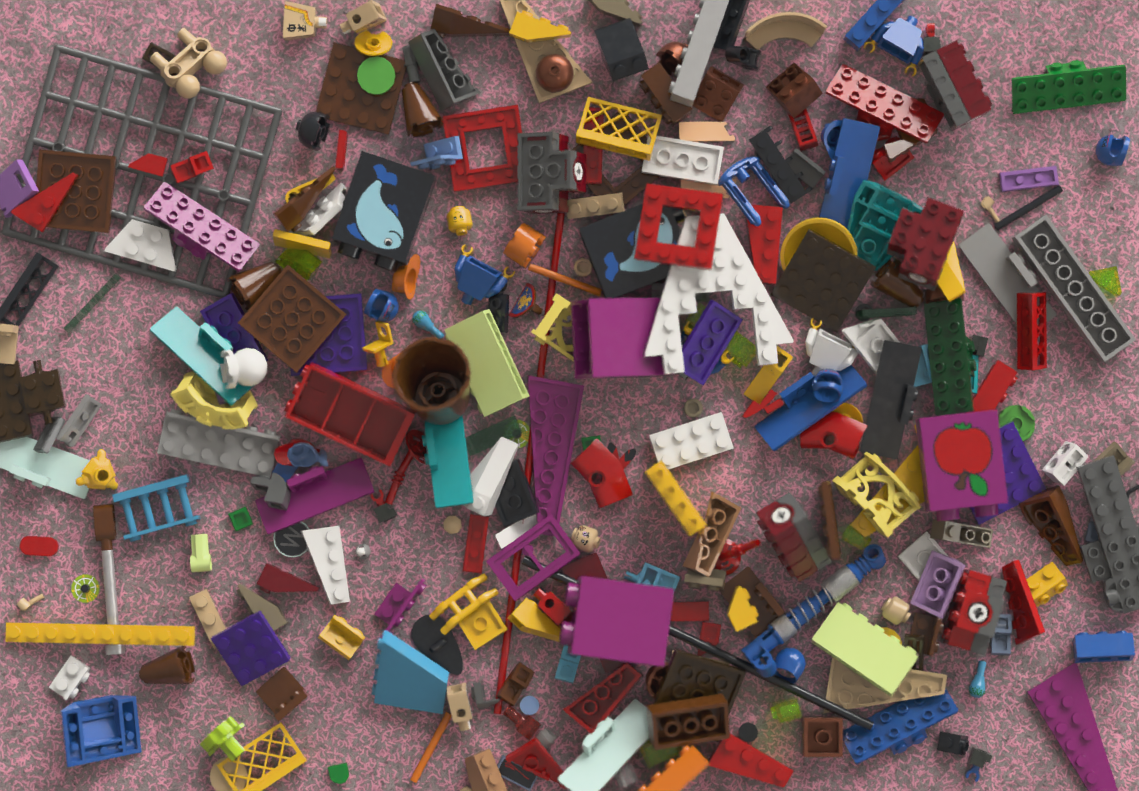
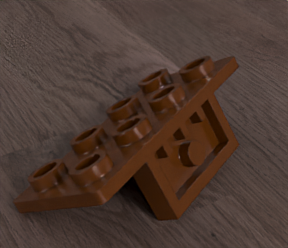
(761, 598)

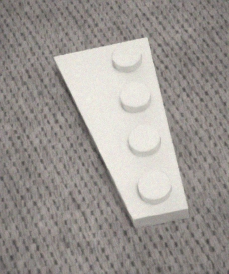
(328, 559)

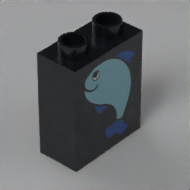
(383, 211)
(613, 246)

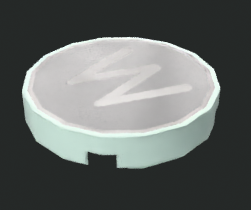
(290, 540)

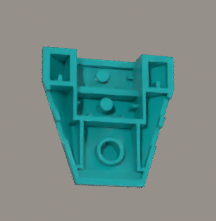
(874, 219)

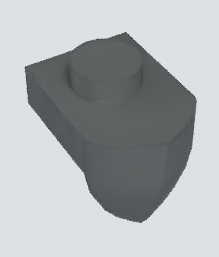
(478, 693)

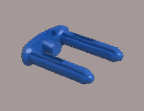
(739, 170)

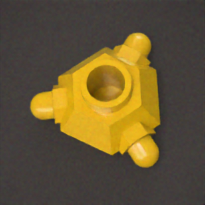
(98, 473)

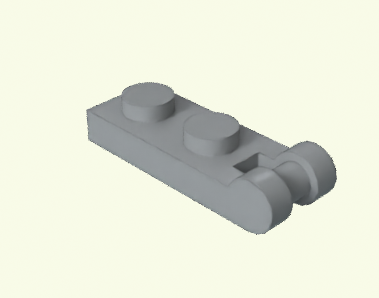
(79, 421)

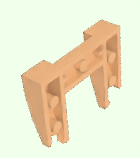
(704, 133)

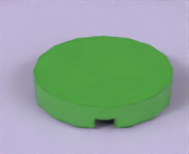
(376, 75)
(1024, 423)

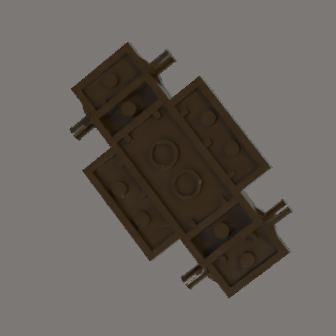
(27, 397)

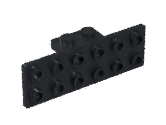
(891, 399)

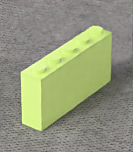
(493, 372)
(865, 648)

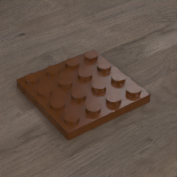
(348, 102)
(90, 197)
(292, 318)

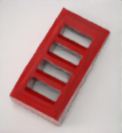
(809, 143)

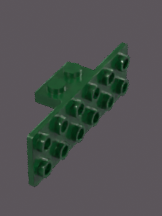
(949, 357)

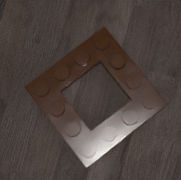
(634, 183)
(828, 511)

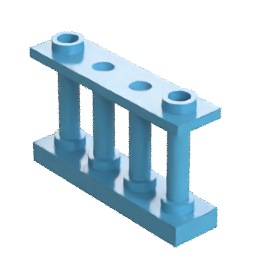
(143, 494)

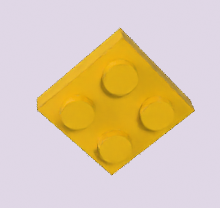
(482, 625)

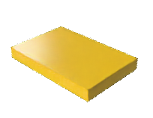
(295, 241)

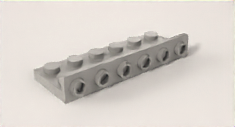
(226, 448)

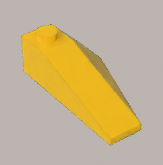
(951, 279)

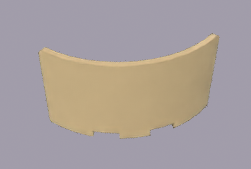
(785, 25)

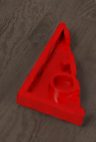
(42, 207)
(536, 759)

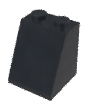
(621, 49)

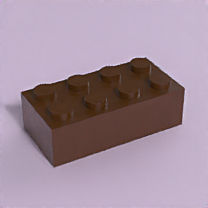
(688, 721)

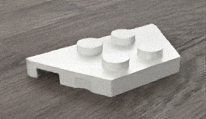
(323, 212)
(144, 244)
(869, 339)

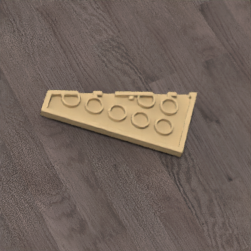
(534, 51)
(853, 691)

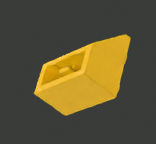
(740, 611)

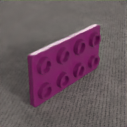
(396, 603)

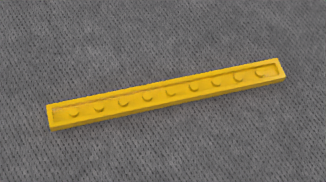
(100, 634)

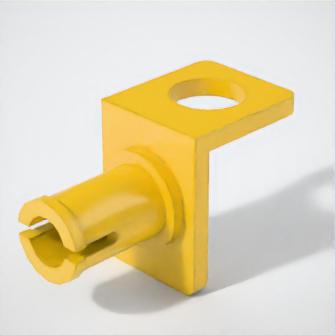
(378, 346)

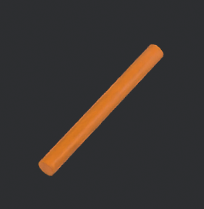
(564, 279)
(431, 746)

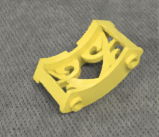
(560, 310)
(191, 398)
(848, 488)

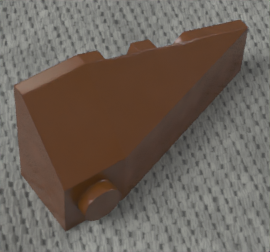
(452, 23)
(297, 208)
(1053, 520)

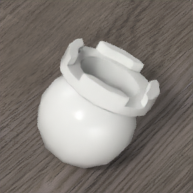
(244, 367)

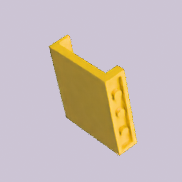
(675, 498)

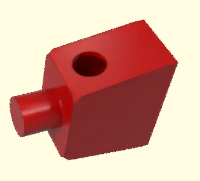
(558, 612)

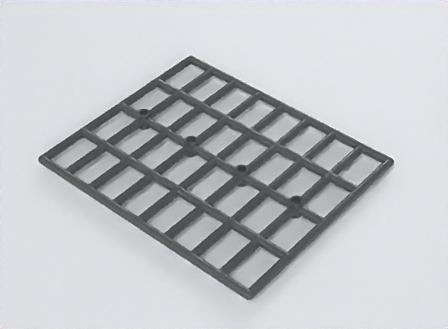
(224, 195)

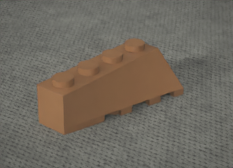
(711, 538)
(483, 772)

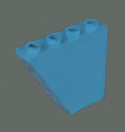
(408, 677)

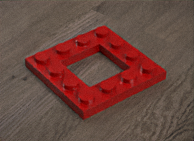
(461, 123)
(665, 196)

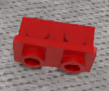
(882, 164)

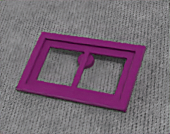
(522, 543)

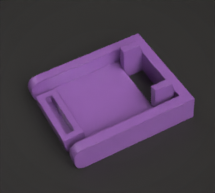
(11, 190)

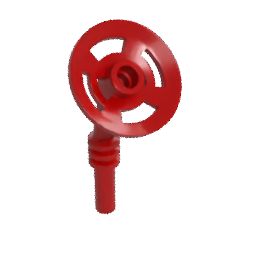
(415, 451)
(736, 551)

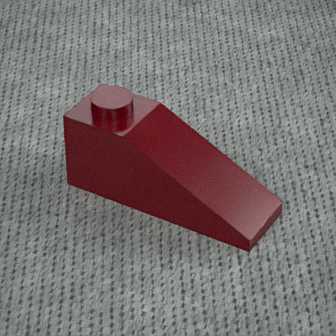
(278, 580)

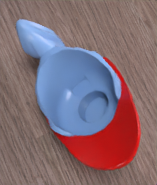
(300, 453)

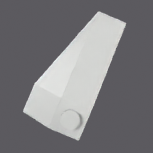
(490, 476)

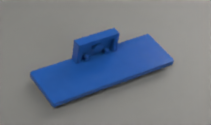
(848, 168)
(803, 409)
(898, 726)

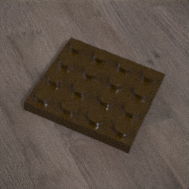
(823, 280)
(697, 676)

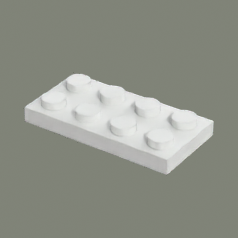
(684, 160)
(691, 441)

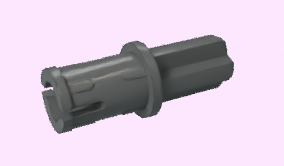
(411, 65)

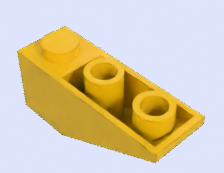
(533, 30)
(767, 377)
(533, 621)

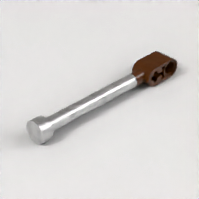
(106, 532)

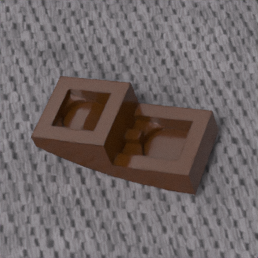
(515, 683)

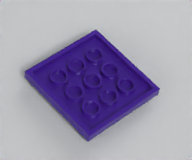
(343, 347)
(1020, 472)

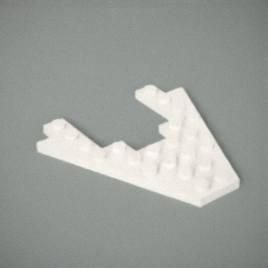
(729, 272)

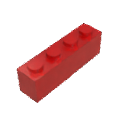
(994, 387)

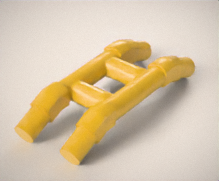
(461, 614)

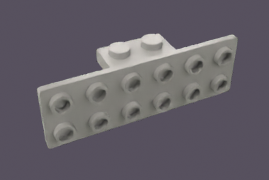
(1001, 270)

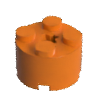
(524, 245)

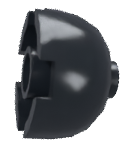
(313, 129)

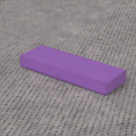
(1028, 179)

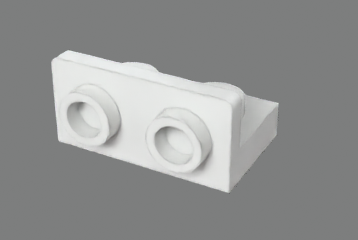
(70, 677)

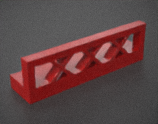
(1029, 331)

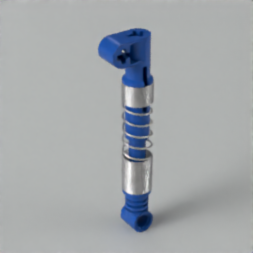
(787, 625)

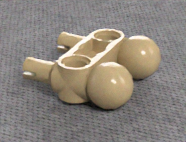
(188, 63)

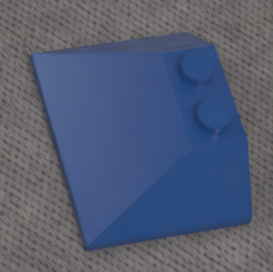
(100, 729)

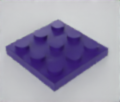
(250, 648)

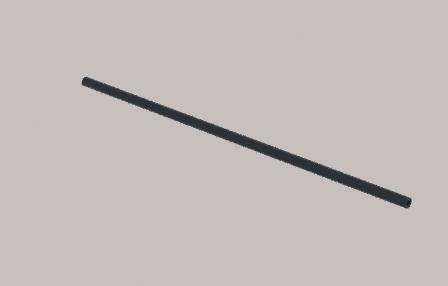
(737, 662)

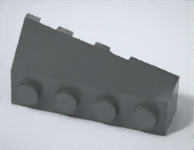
(441, 70)

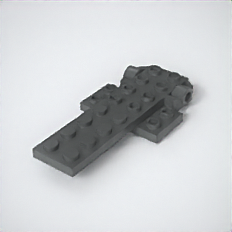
(1116, 552)

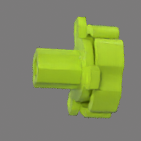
(223, 738)

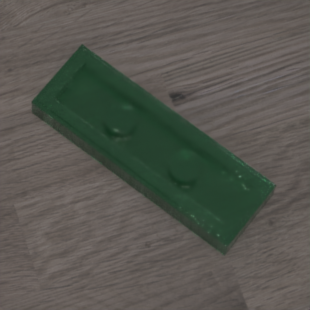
(887, 312)
(488, 437)

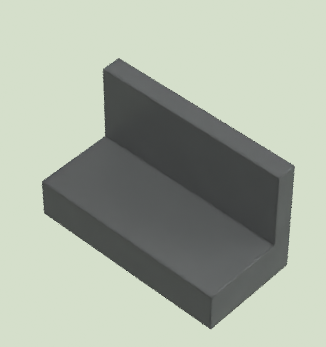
(803, 164)

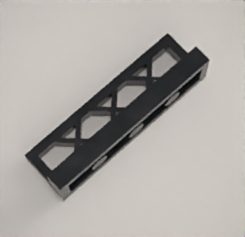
(22, 284)

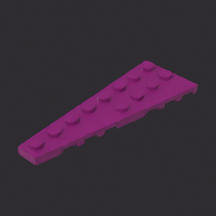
(553, 424)
(1071, 720)

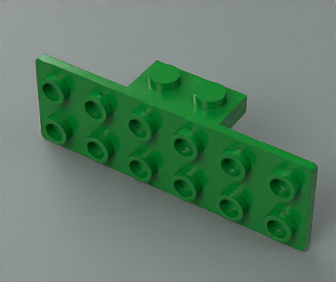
(1068, 87)

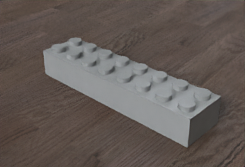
(1073, 289)

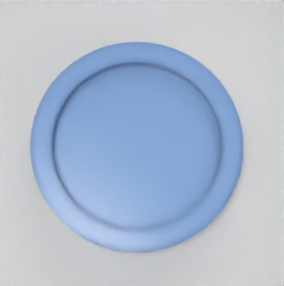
(529, 705)

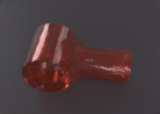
(525, 724)

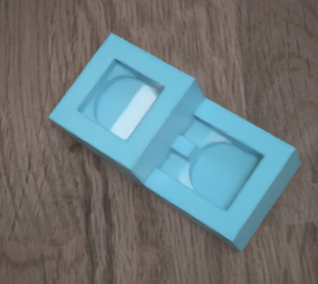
(567, 666)

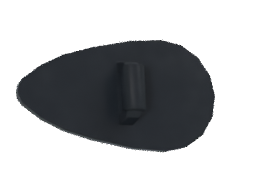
(437, 646)

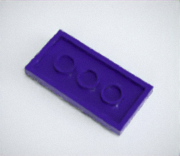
(224, 317)
(708, 341)

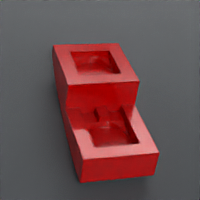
(191, 167)
(754, 407)

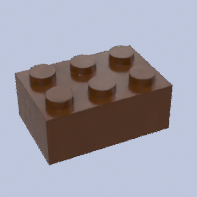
(657, 84)

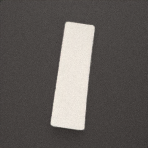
(515, 530)

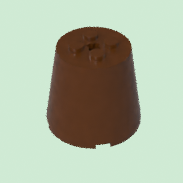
(432, 368)

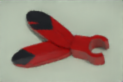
(627, 456)

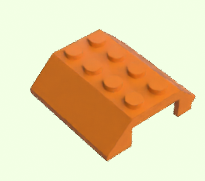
(678, 771)

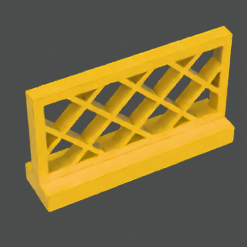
(612, 143)
(275, 773)

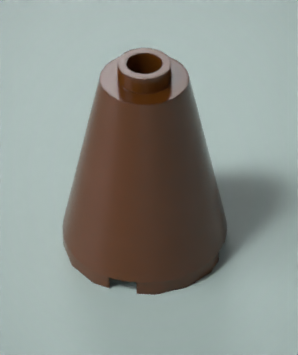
(419, 111)
(253, 282)
(897, 288)
(170, 668)

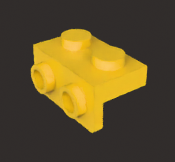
(1046, 584)
(342, 637)

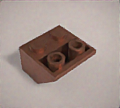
(794, 90)

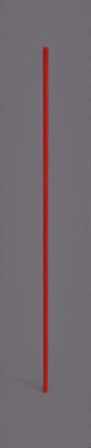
(529, 462)

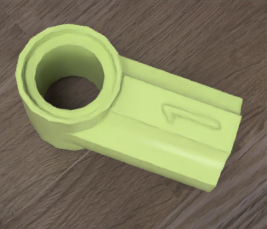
(200, 559)

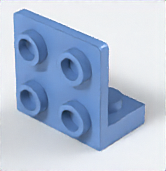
(440, 152)

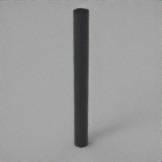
(1027, 208)

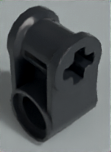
(743, 56)

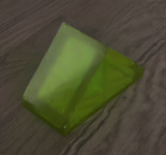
(1107, 279)

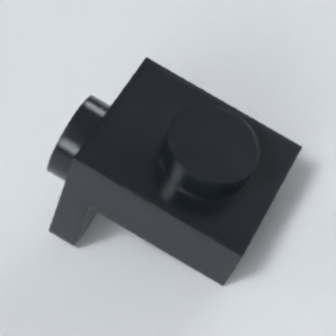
(953, 743)

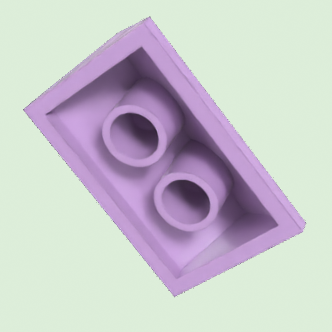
(937, 584)

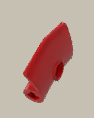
(845, 430)
(613, 482)

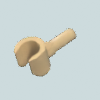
(986, 203)
(23, 604)

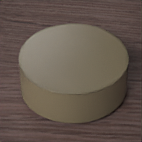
(693, 408)

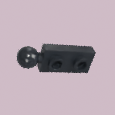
(500, 309)

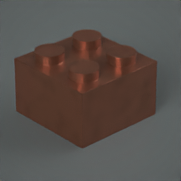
(822, 736)

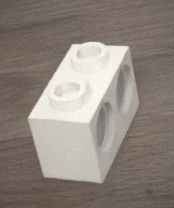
(1064, 463)

